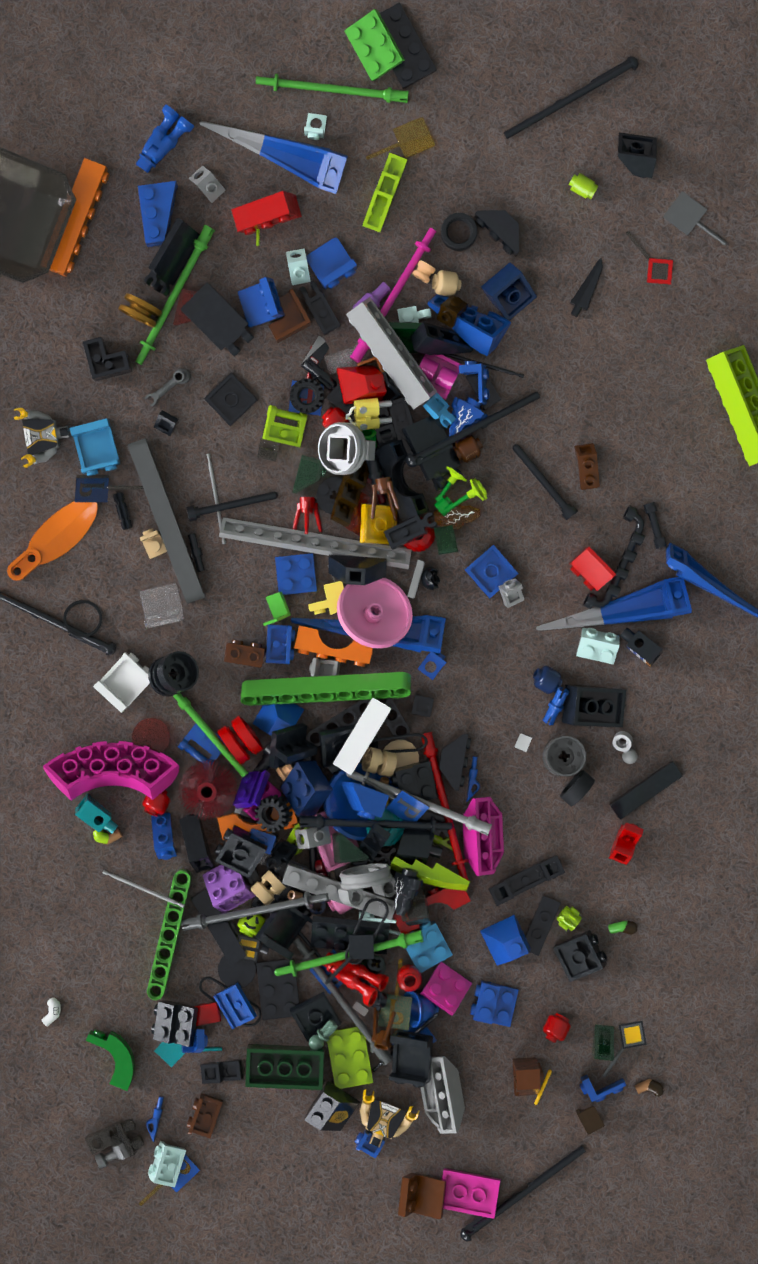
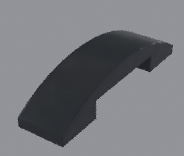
(526, 879)

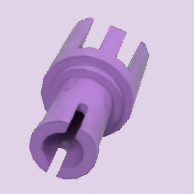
(377, 295)

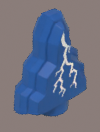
(466, 414)

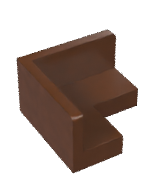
(294, 319)

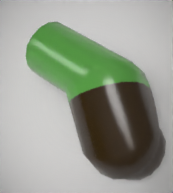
(623, 926)

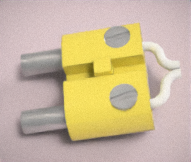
(367, 413)

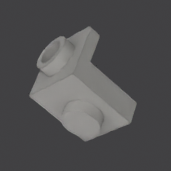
(511, 592)
(324, 667)

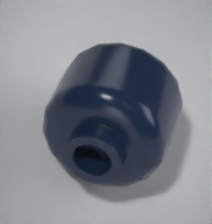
(547, 679)

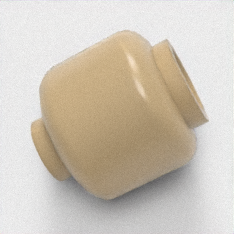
(446, 283)

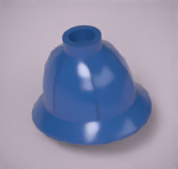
(421, 1009)

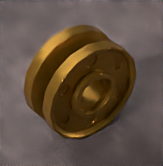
(140, 310)

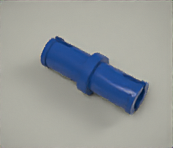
(555, 705)

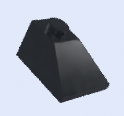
(638, 154)

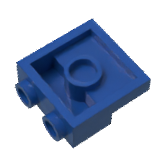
(494, 1003)

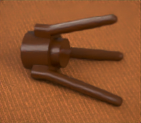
(384, 486)
(382, 1039)

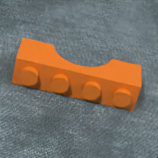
(310, 641)
(229, 820)

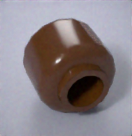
(468, 448)

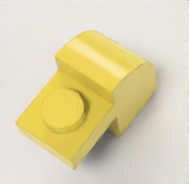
(332, 593)

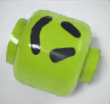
(251, 925)

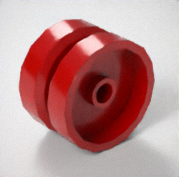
(240, 740)

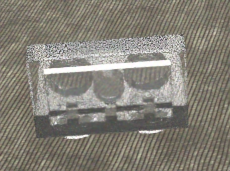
(161, 606)

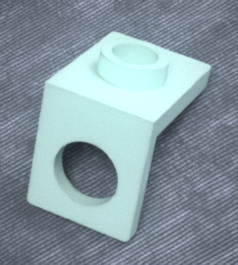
(315, 133)
(298, 267)

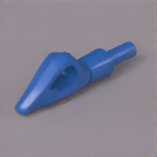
(472, 779)
(155, 1120)

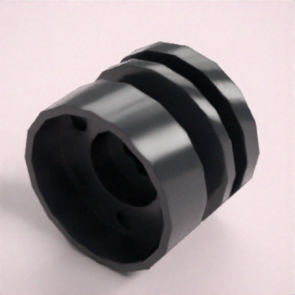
(182, 672)

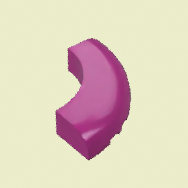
(112, 765)

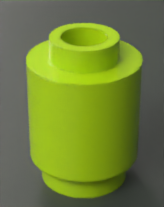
(583, 186)

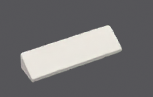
(361, 736)

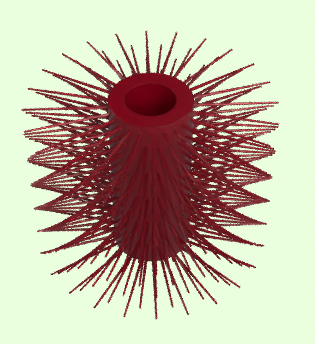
(208, 798)

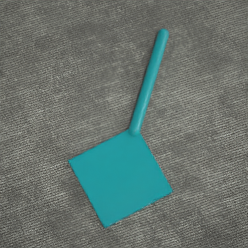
(173, 1052)

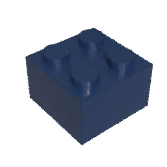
(306, 788)

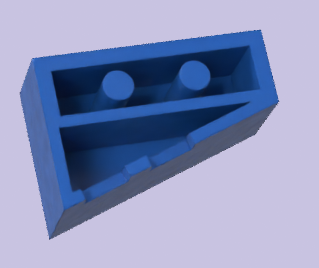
(156, 210)

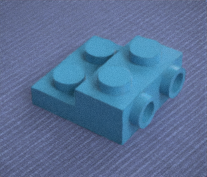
(432, 950)

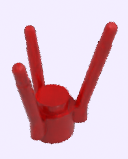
(306, 506)

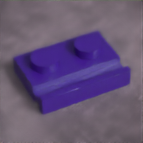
(251, 789)

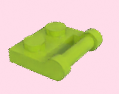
(281, 432)

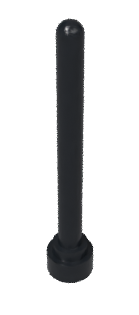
(567, 509)
(195, 512)

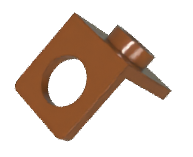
(371, 360)

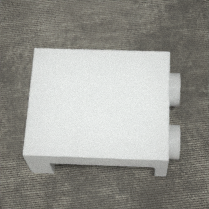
(123, 682)

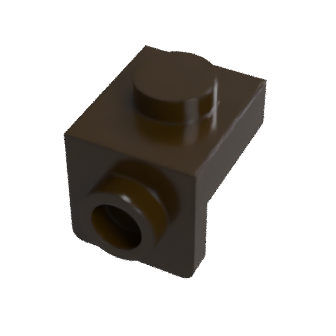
(451, 310)

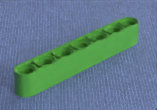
(164, 942)

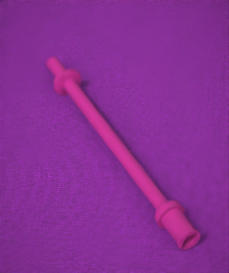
(362, 346)

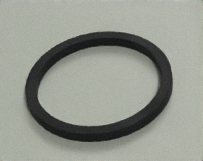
(82, 635)

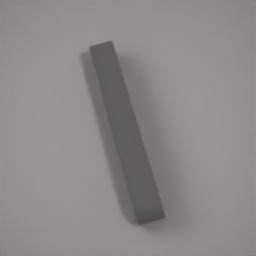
(166, 521)

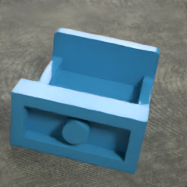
(95, 446)

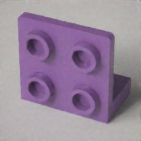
(226, 888)

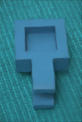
(437, 408)

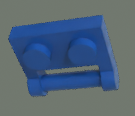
(200, 738)

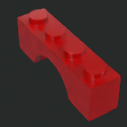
(450, 897)

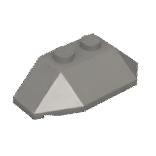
(444, 1096)

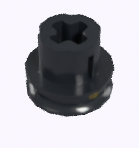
(378, 961)

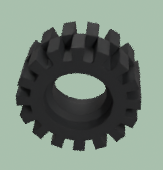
(306, 407)
(280, 806)

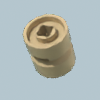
(379, 761)
(262, 892)

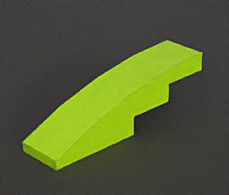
(384, 192)
(438, 876)

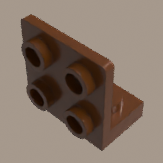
(422, 1196)

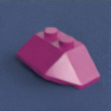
(482, 850)

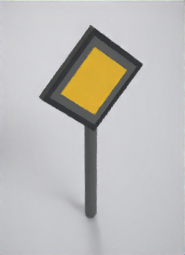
(631, 1036)

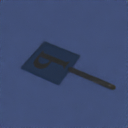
(95, 488)

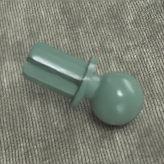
(317, 1041)

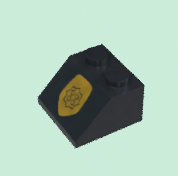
(331, 1109)

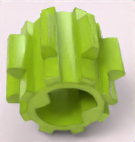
(569, 918)

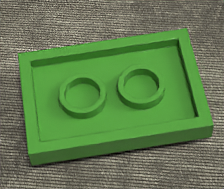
(374, 45)

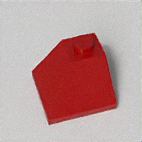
(361, 383)

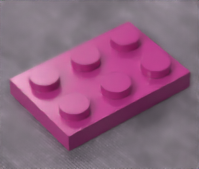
(471, 1193)

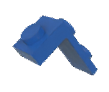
(483, 374)
(163, 836)
(600, 1095)

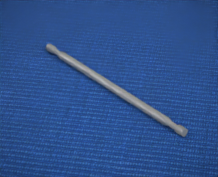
(215, 492)
(143, 888)

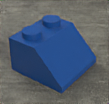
(364, 800)

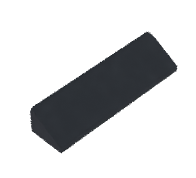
(645, 790)

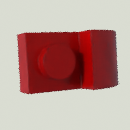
(625, 843)

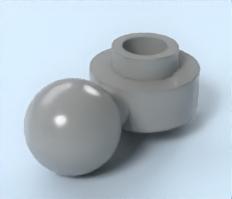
(629, 755)

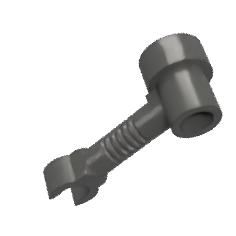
(186, 376)

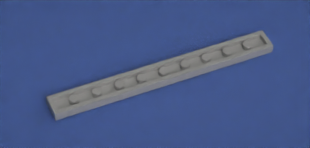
(311, 542)

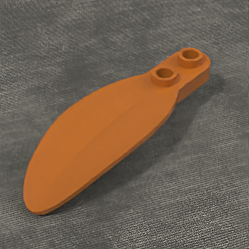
(55, 537)

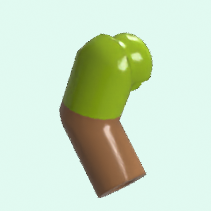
(106, 838)

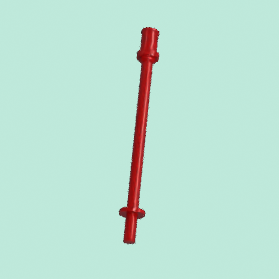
(431, 753)

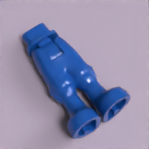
(159, 142)

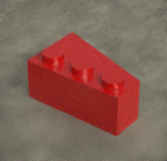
(266, 212)

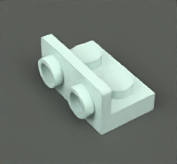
(166, 1164)

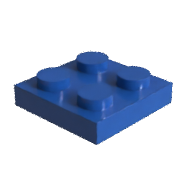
(491, 571)
(296, 574)

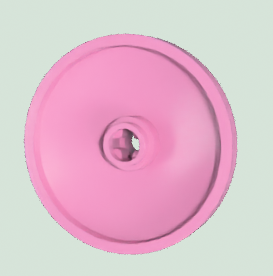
(375, 613)

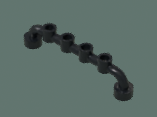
(628, 556)

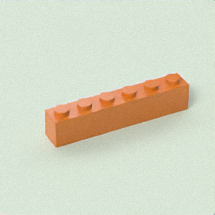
(86, 192)

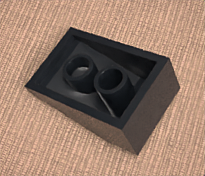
(594, 706)

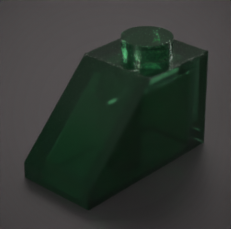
(308, 473)

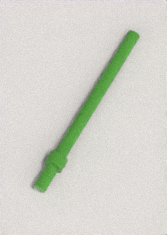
(184, 704)

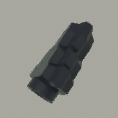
(406, 889)

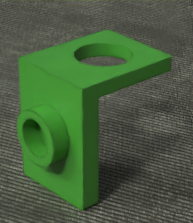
(278, 607)

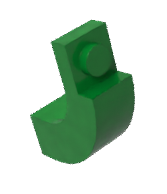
(122, 1056)

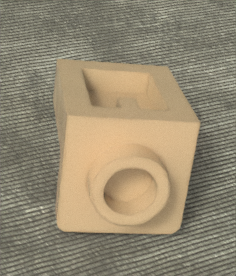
(153, 543)

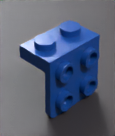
(331, 263)

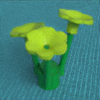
(445, 505)

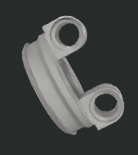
(332, 446)
(364, 876)

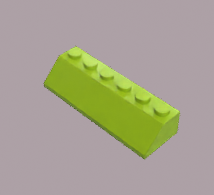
(739, 394)

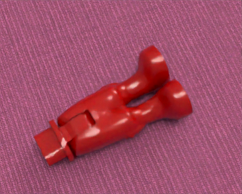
(351, 976)

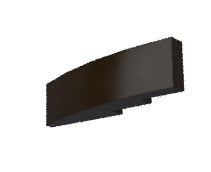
(349, 495)

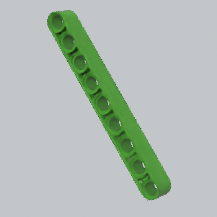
(326, 688)

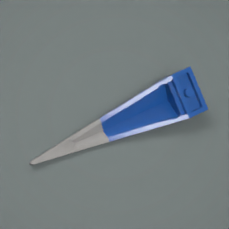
(310, 162)
(654, 602)

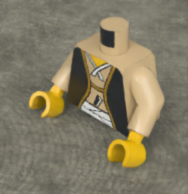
(384, 1119)

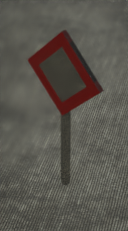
(658, 269)

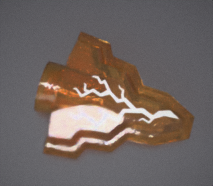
(457, 516)

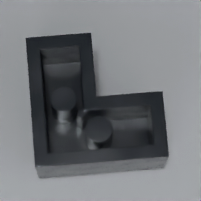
(103, 365)

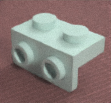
(598, 645)

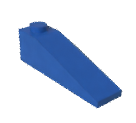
(476, 329)

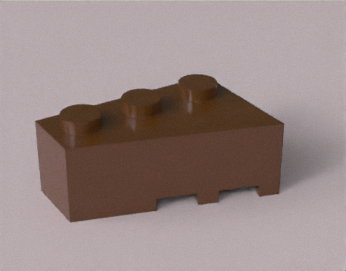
(527, 1076)

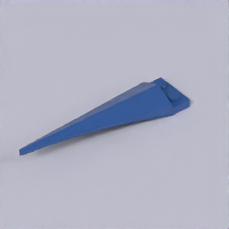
(696, 574)
(424, 634)

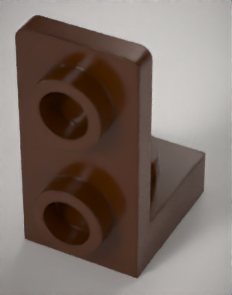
(588, 466)

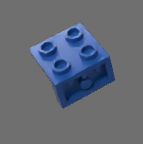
(261, 302)

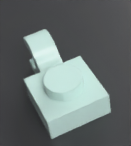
(411, 315)

